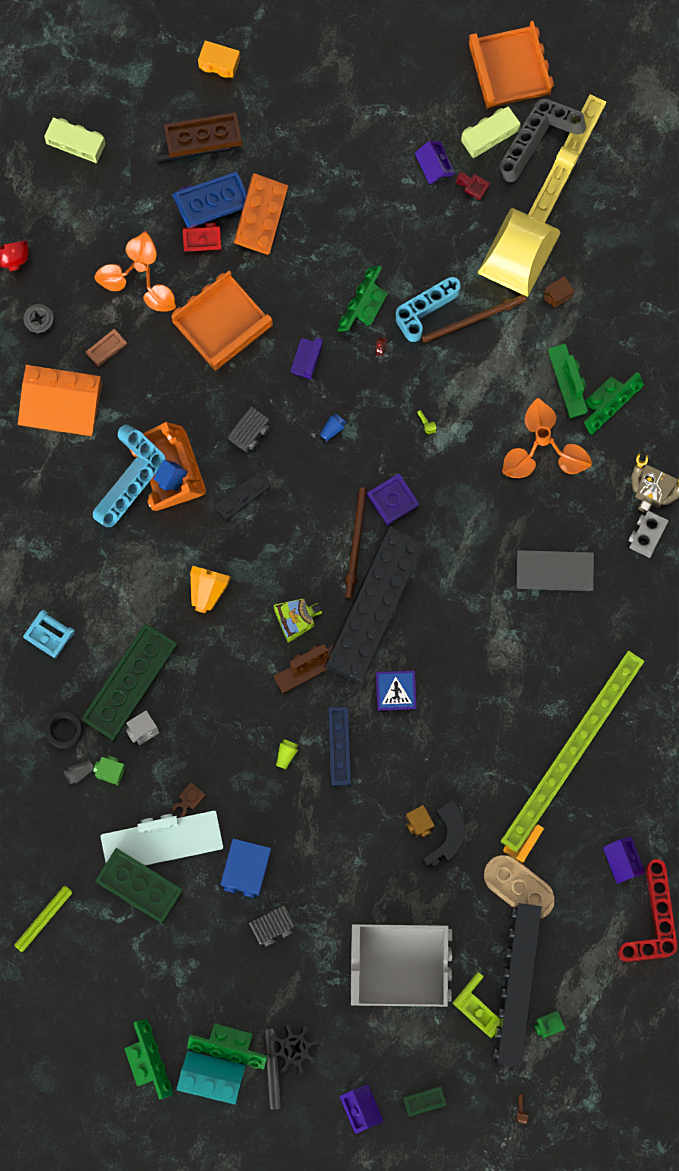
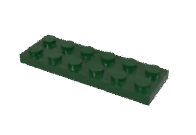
(129, 682)

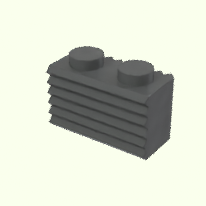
(249, 429)
(272, 925)

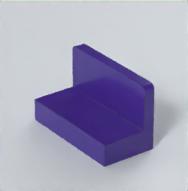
(434, 161)
(307, 357)
(624, 859)
(361, 1108)

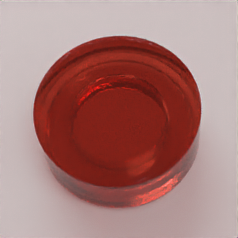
(381, 347)

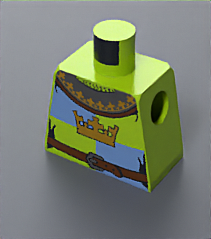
(296, 617)

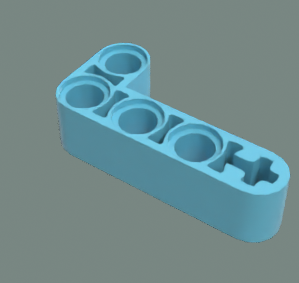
(430, 305)

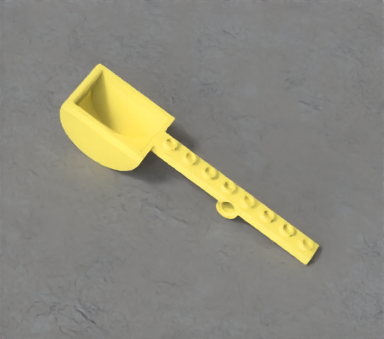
(526, 239)

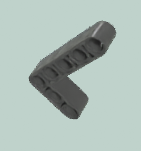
(536, 133)

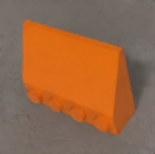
(59, 400)

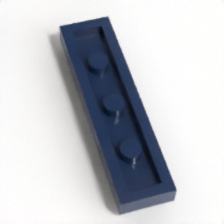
(339, 746)

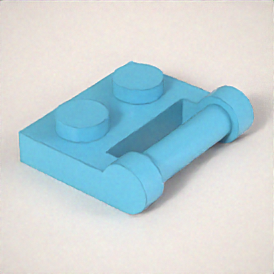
(44, 638)

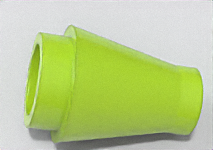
(286, 753)

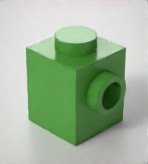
(109, 770)

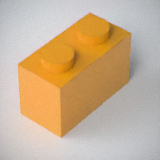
(219, 59)

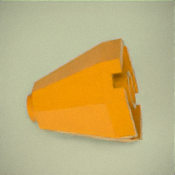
(207, 588)

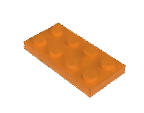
(260, 214)

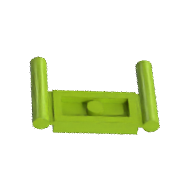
(475, 1009)

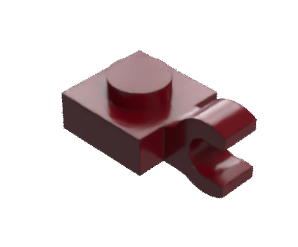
(474, 186)

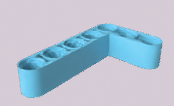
(135, 477)

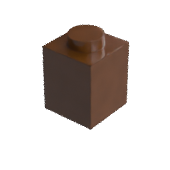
(558, 292)

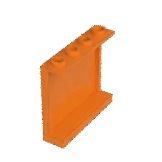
(511, 66)
(221, 320)

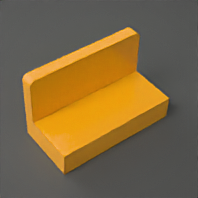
(526, 846)

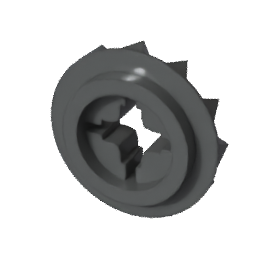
(42, 311)

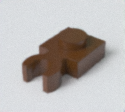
(190, 798)

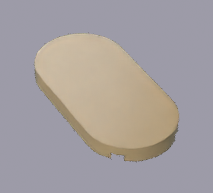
(517, 884)

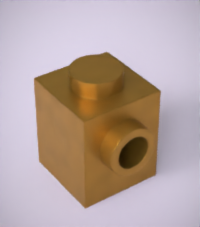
(419, 822)

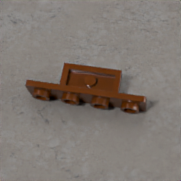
(303, 668)

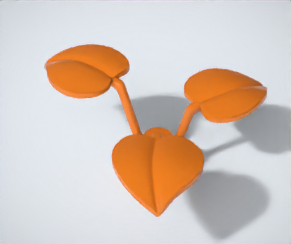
(143, 252)
(541, 419)

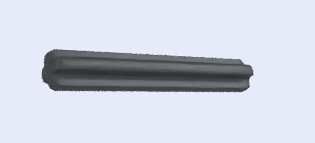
(272, 1068)

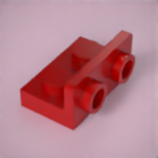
(202, 237)

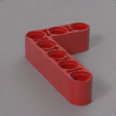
(658, 918)

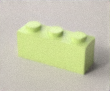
(490, 131)
(75, 139)

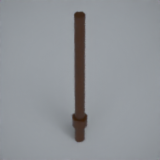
(507, 305)
(351, 578)

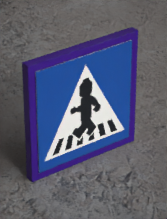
(396, 690)

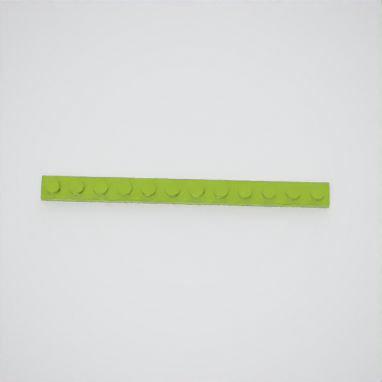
(572, 751)

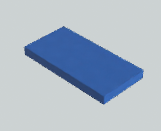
(211, 199)

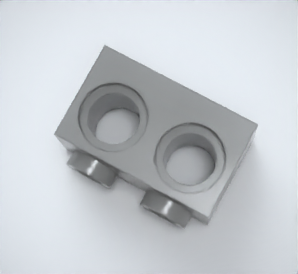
(651, 535)
(141, 728)

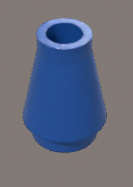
(332, 427)

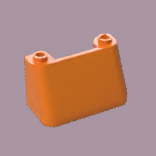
(176, 447)

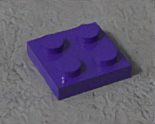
(393, 499)

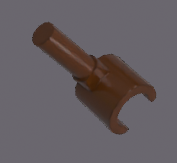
(521, 1116)

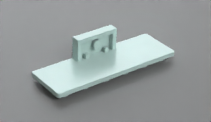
(166, 838)

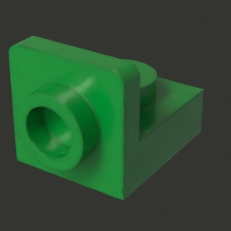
(549, 1025)

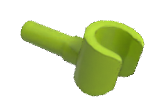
(429, 427)

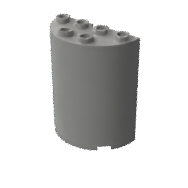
(400, 965)

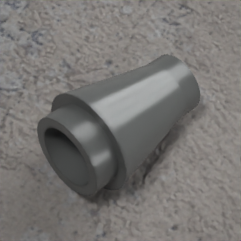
(78, 771)

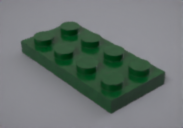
(138, 885)

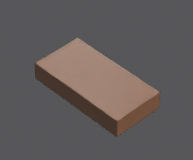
(106, 347)

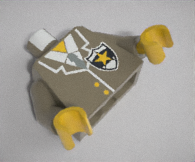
(653, 486)

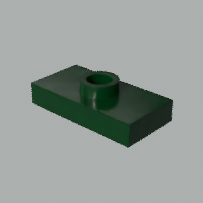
(424, 1101)

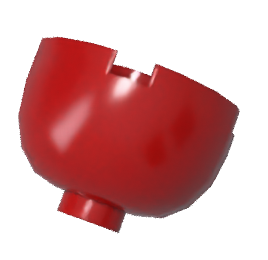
(14, 255)

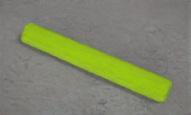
(43, 918)

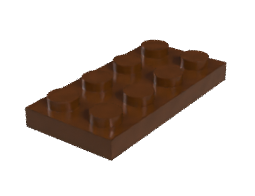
(202, 134)

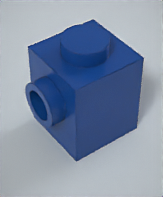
(170, 475)

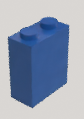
(245, 868)

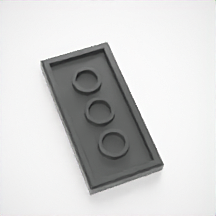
(555, 570)

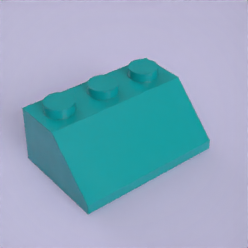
(211, 1077)

